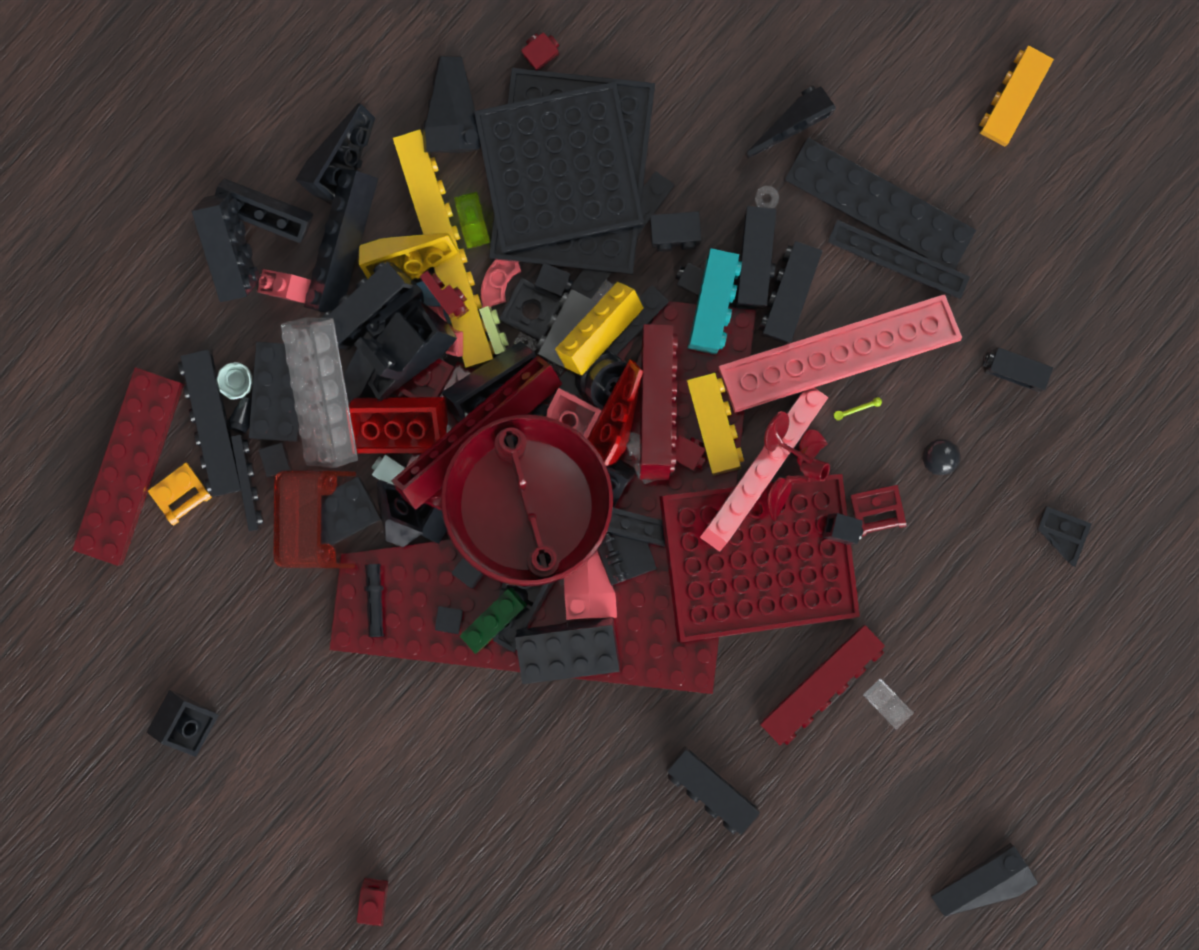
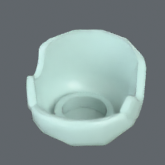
(235, 380)

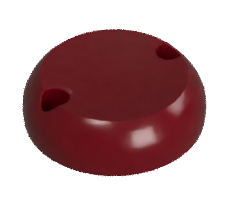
(527, 500)

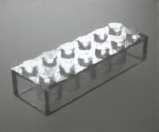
(319, 392)

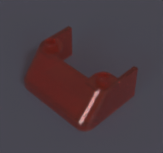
(299, 519)

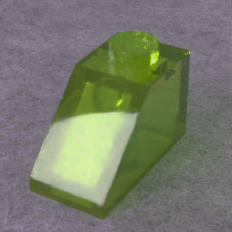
(472, 220)

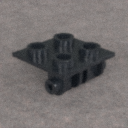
(625, 558)

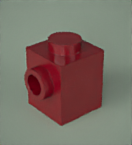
(540, 50)
(690, 453)

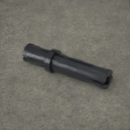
(374, 600)

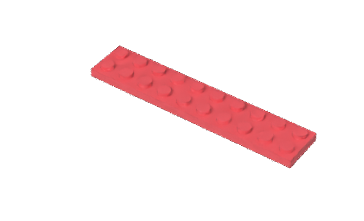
(839, 353)

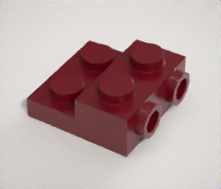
(450, 299)
(428, 382)

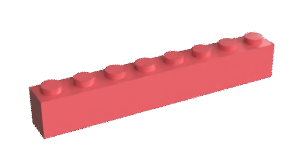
(762, 471)

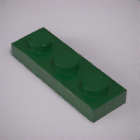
(493, 620)

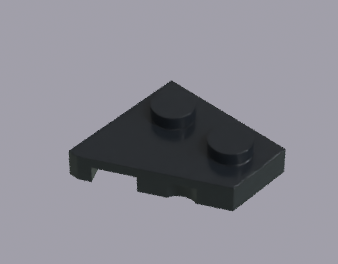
(1064, 533)

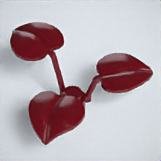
(809, 447)

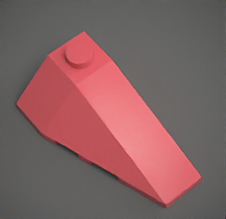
(589, 592)

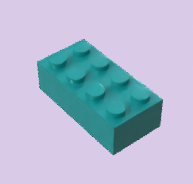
(713, 301)

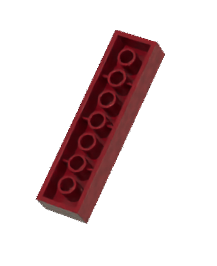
(128, 467)

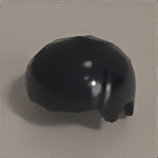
(941, 457)

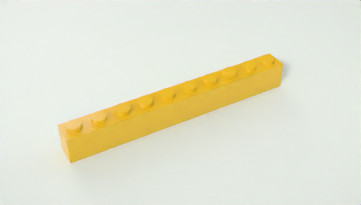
(433, 219)

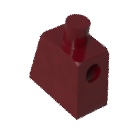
(372, 902)

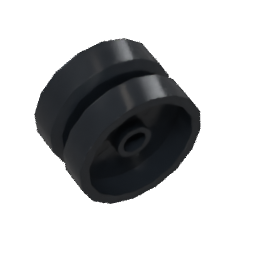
(600, 378)

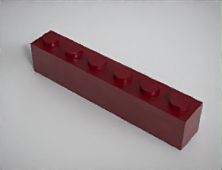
(822, 684)

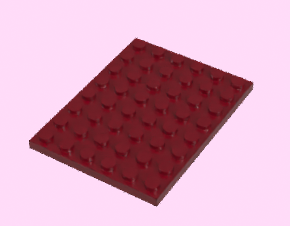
(768, 569)

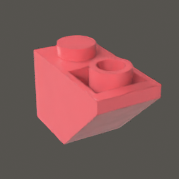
(283, 285)

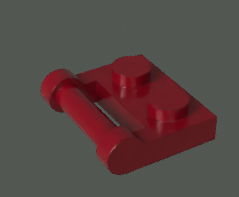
(877, 502)

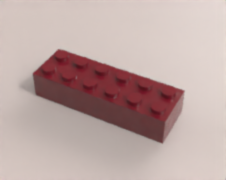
(657, 409)

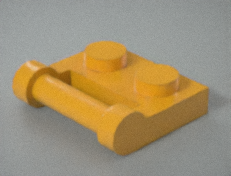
(175, 487)

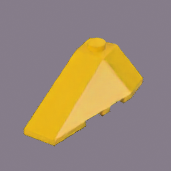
(409, 253)

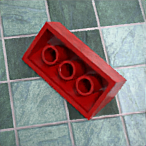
(397, 424)

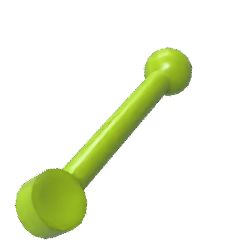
(838, 415)

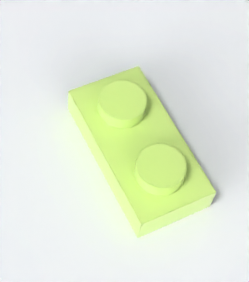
(491, 319)

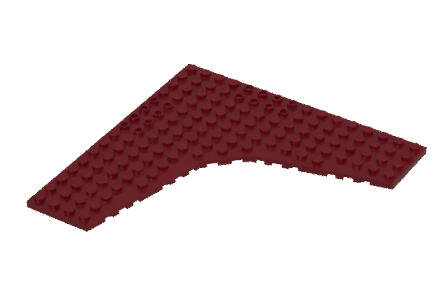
(421, 580)

